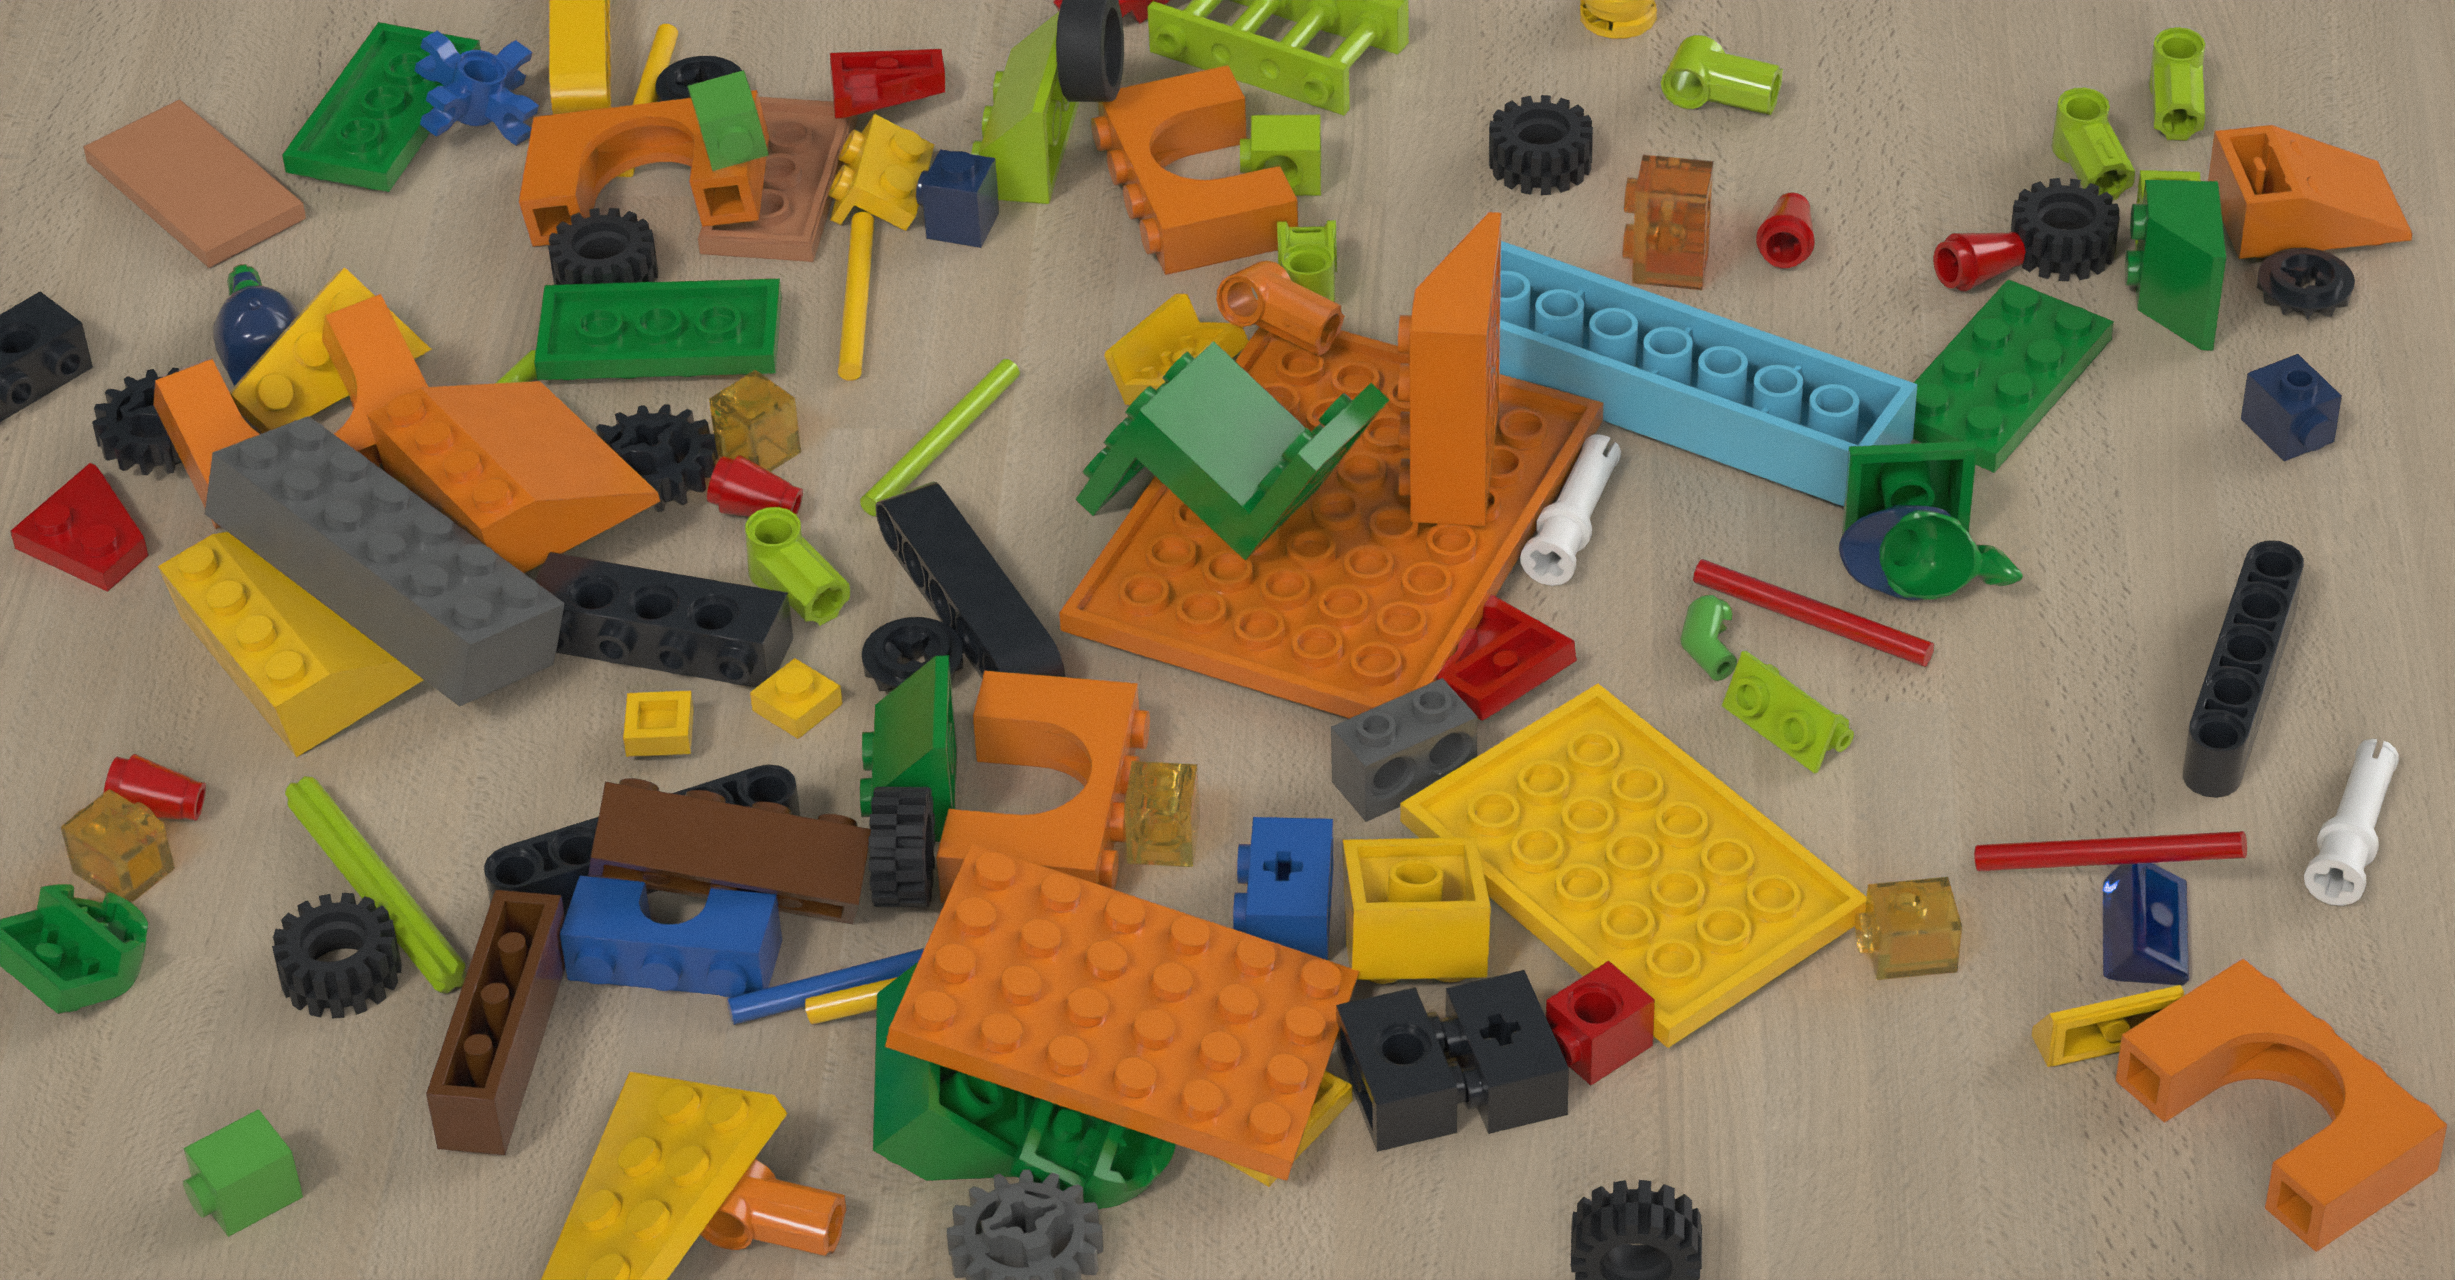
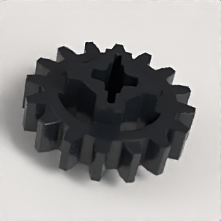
(132, 429)
(664, 450)

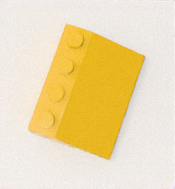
(280, 643)

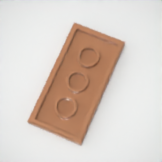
(194, 183)
(796, 184)

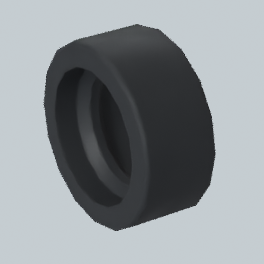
(1090, 50)

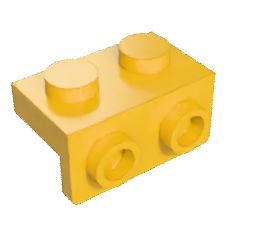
(881, 172)
(1160, 340)

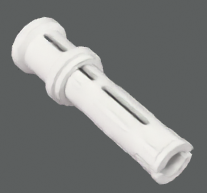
(1566, 524)
(2349, 838)

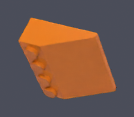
(1452, 382)
(508, 466)

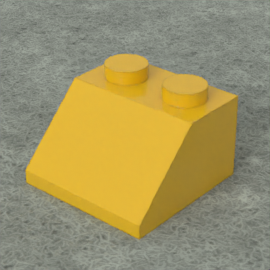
(1416, 909)

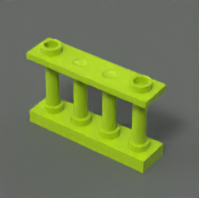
(1282, 65)

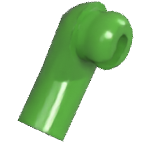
(1701, 633)

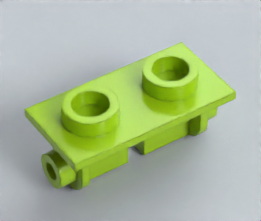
(1784, 713)

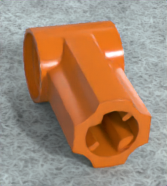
(1281, 307)
(777, 1214)

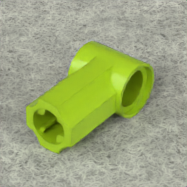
(1706, 73)
(2178, 83)
(2089, 143)
(788, 563)

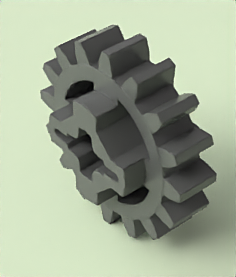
(1025, 1232)

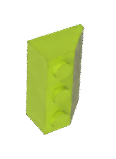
(1028, 120)

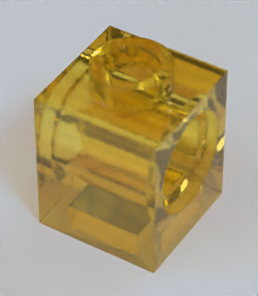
(1162, 814)

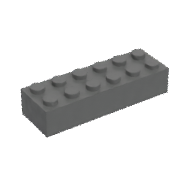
(384, 560)

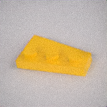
(296, 371)

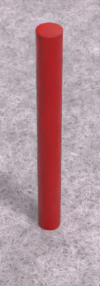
(1813, 612)
(2111, 851)

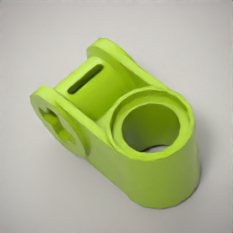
(1309, 256)

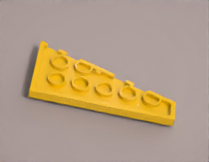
(660, 1176)

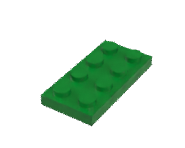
(371, 114)
(658, 329)
(2006, 371)

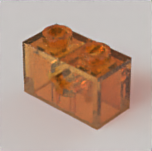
(1670, 221)

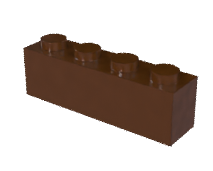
(706, 844)
(498, 1024)

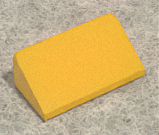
(2096, 1027)

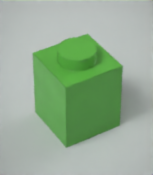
(728, 120)
(241, 1173)

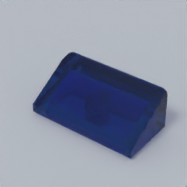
(2145, 925)

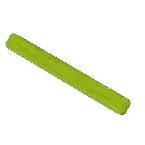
(374, 880)

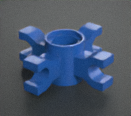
(476, 88)

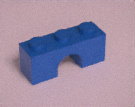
(718, 952)

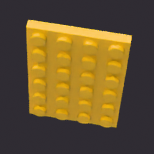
(1637, 860)

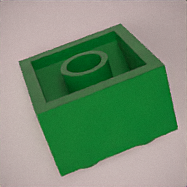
(2179, 257)
(915, 741)

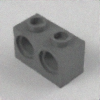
(1401, 748)

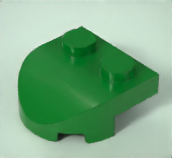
(74, 948)
(1088, 1151)

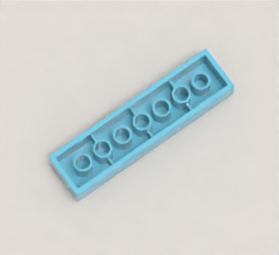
(1696, 375)

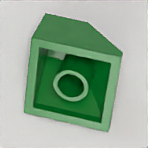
(1910, 475)

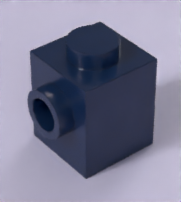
(959, 198)
(2291, 407)

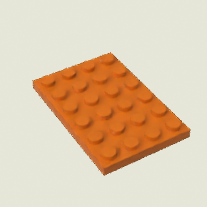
(1124, 1010)

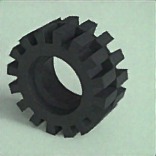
(1540, 145)
(2089, 225)
(581, 249)
(901, 847)
(342, 981)
(1614, 1221)

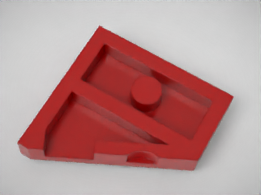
(884, 79)
(83, 531)
(1505, 658)

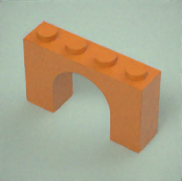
(584, 150)
(1180, 217)
(363, 349)
(1063, 726)
(2252, 1029)

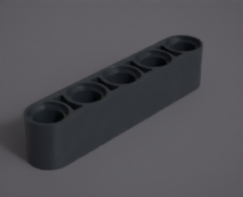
(965, 584)
(2243, 669)
(558, 858)

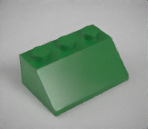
(937, 1117)

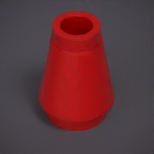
(1787, 232)
(1974, 258)
(745, 487)
(157, 787)

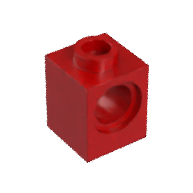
(1601, 1022)

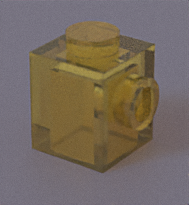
(756, 422)
(118, 846)
(1910, 928)

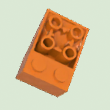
(2300, 194)

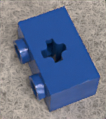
(1288, 883)

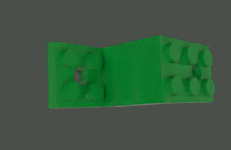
(1226, 448)

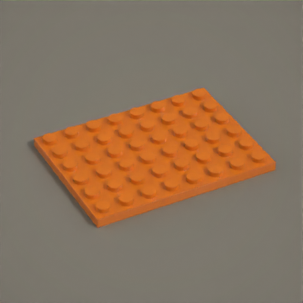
(1348, 591)

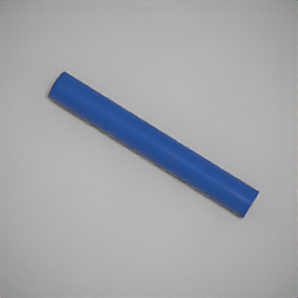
(793, 994)

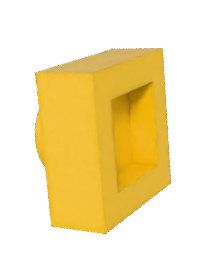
(796, 698)
(658, 723)

